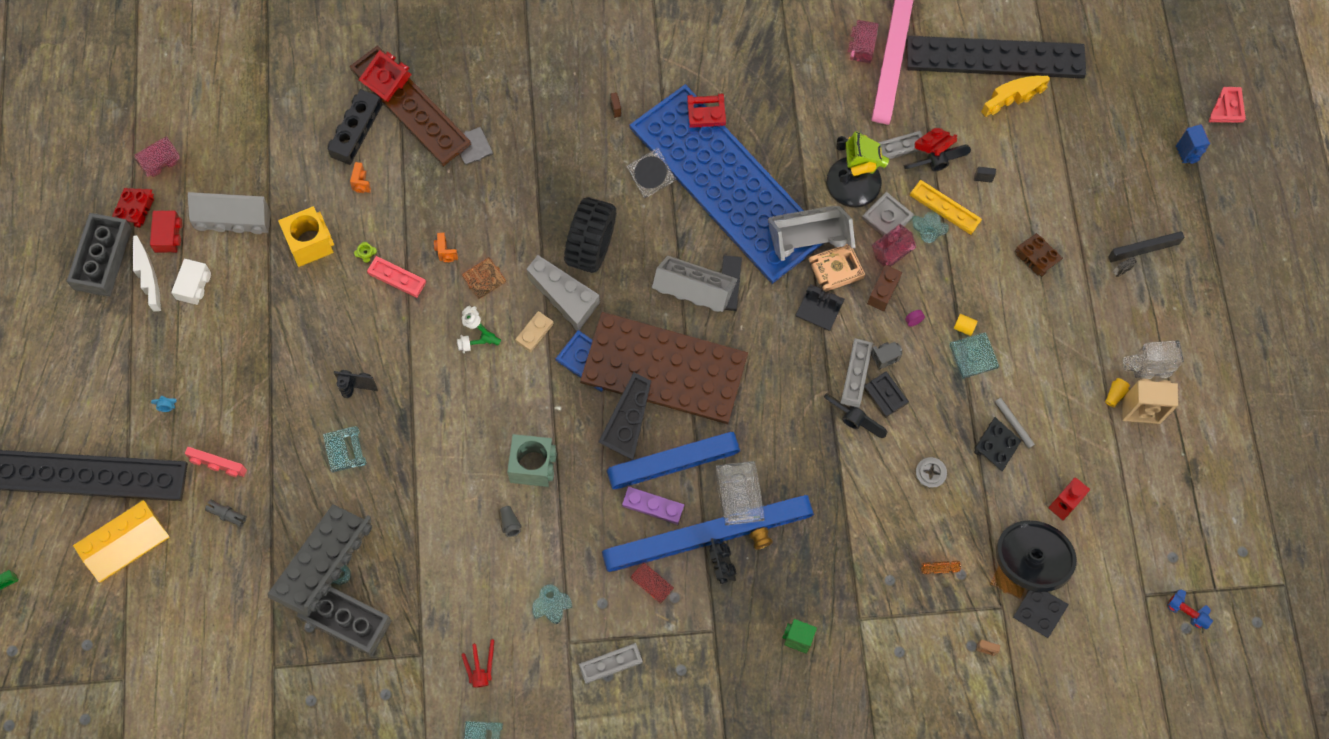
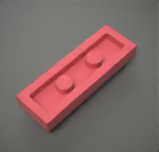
(396, 276)
(215, 463)

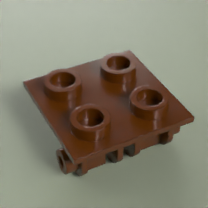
(1039, 253)

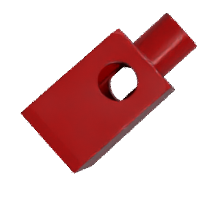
(1070, 496)

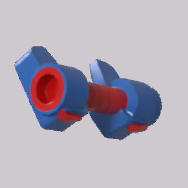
(1198, 619)

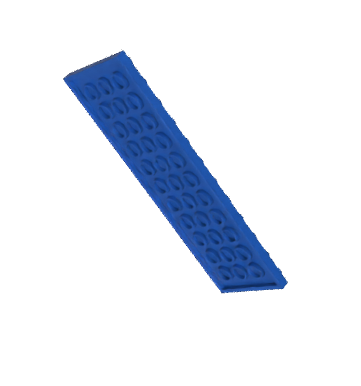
(722, 180)

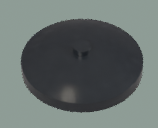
(1036, 556)

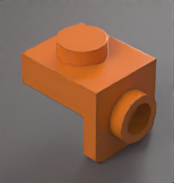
(441, 246)

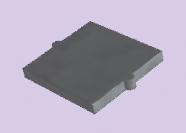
(479, 146)

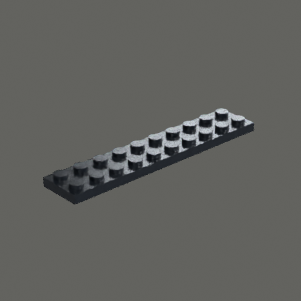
(996, 57)
(92, 475)

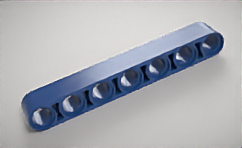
(673, 460)

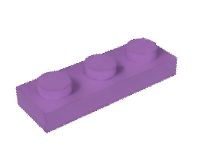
(653, 505)

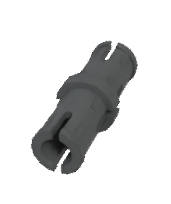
(225, 513)

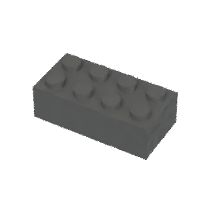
(99, 254)
(349, 621)

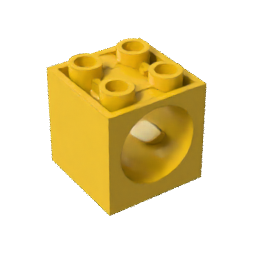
(301, 222)

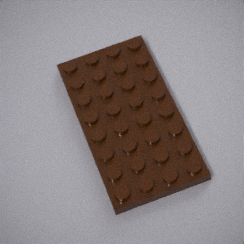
(682, 369)

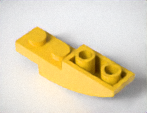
(1017, 90)

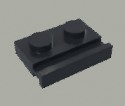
(885, 394)

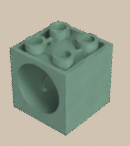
(523, 445)

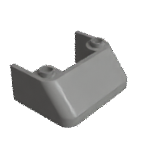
(811, 228)

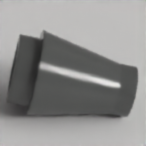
(510, 523)

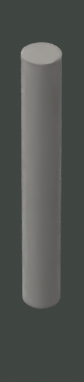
(1014, 422)

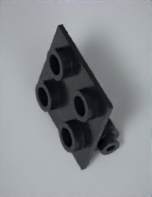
(820, 307)
(347, 382)
(997, 444)
(721, 553)
(1041, 611)

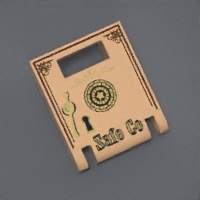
(833, 268)

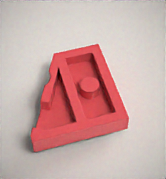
(1229, 106)

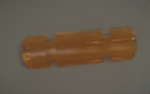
(940, 567)

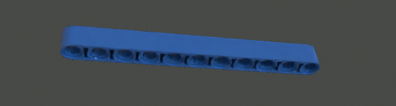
(701, 534)

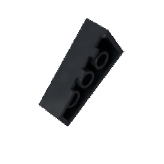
(626, 421)

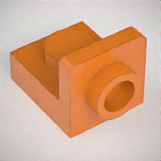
(358, 179)

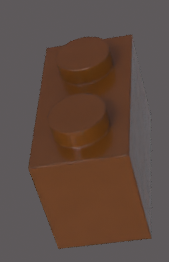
(884, 288)

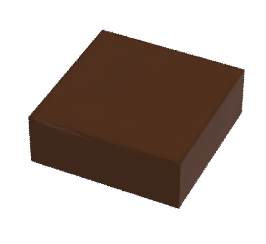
(615, 104)

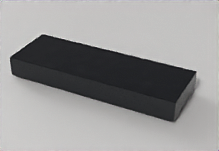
(732, 267)

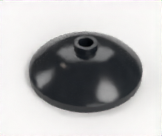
(856, 191)

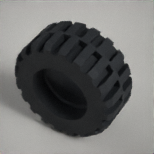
(590, 234)

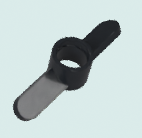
(942, 160)
(855, 417)

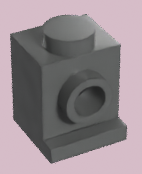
(886, 354)

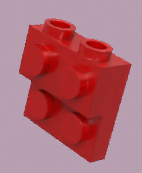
(385, 75)

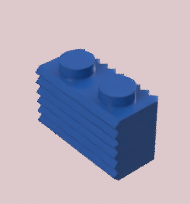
(1192, 144)

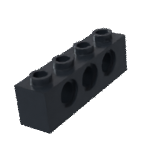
(347, 151)

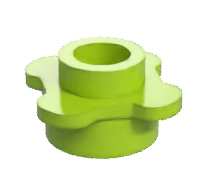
(364, 246)

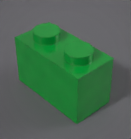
(799, 635)

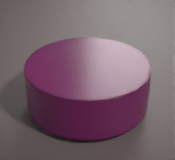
(914, 318)

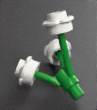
(472, 320)

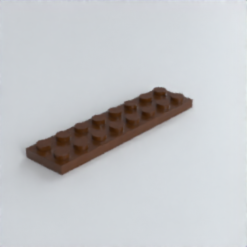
(420, 116)

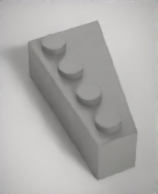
(564, 292)

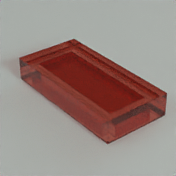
(652, 583)

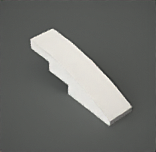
(144, 269)

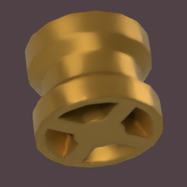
(760, 538)

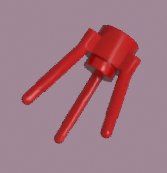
(479, 677)

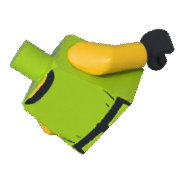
(862, 155)

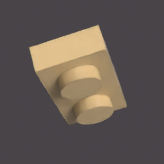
(534, 331)

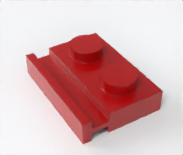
(935, 141)

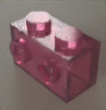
(864, 41)
(157, 157)
(894, 245)

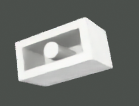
(191, 281)

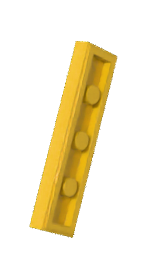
(945, 207)

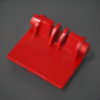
(133, 205)

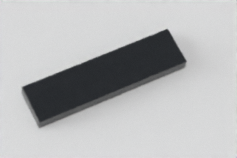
(1146, 246)

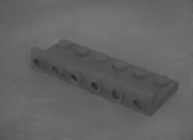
(320, 560)

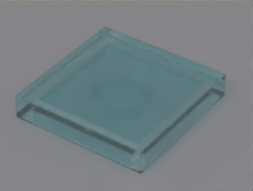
(974, 355)

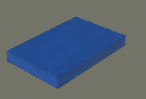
(575, 354)

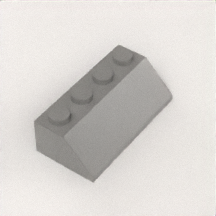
(229, 213)
(694, 283)

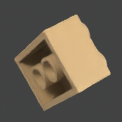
(1150, 401)

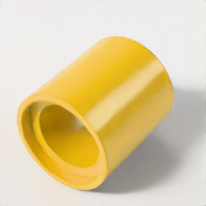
(965, 324)

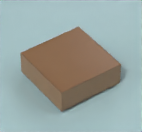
(988, 647)

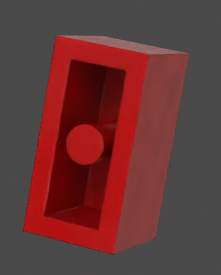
(165, 231)

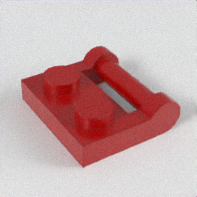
(706, 115)

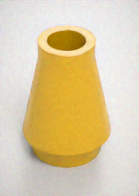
(1117, 391)

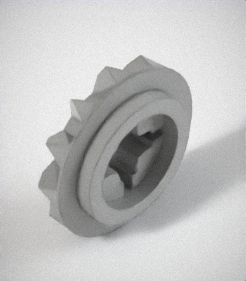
(938, 468)

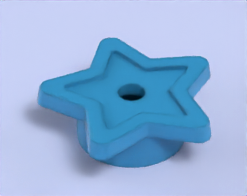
(164, 404)

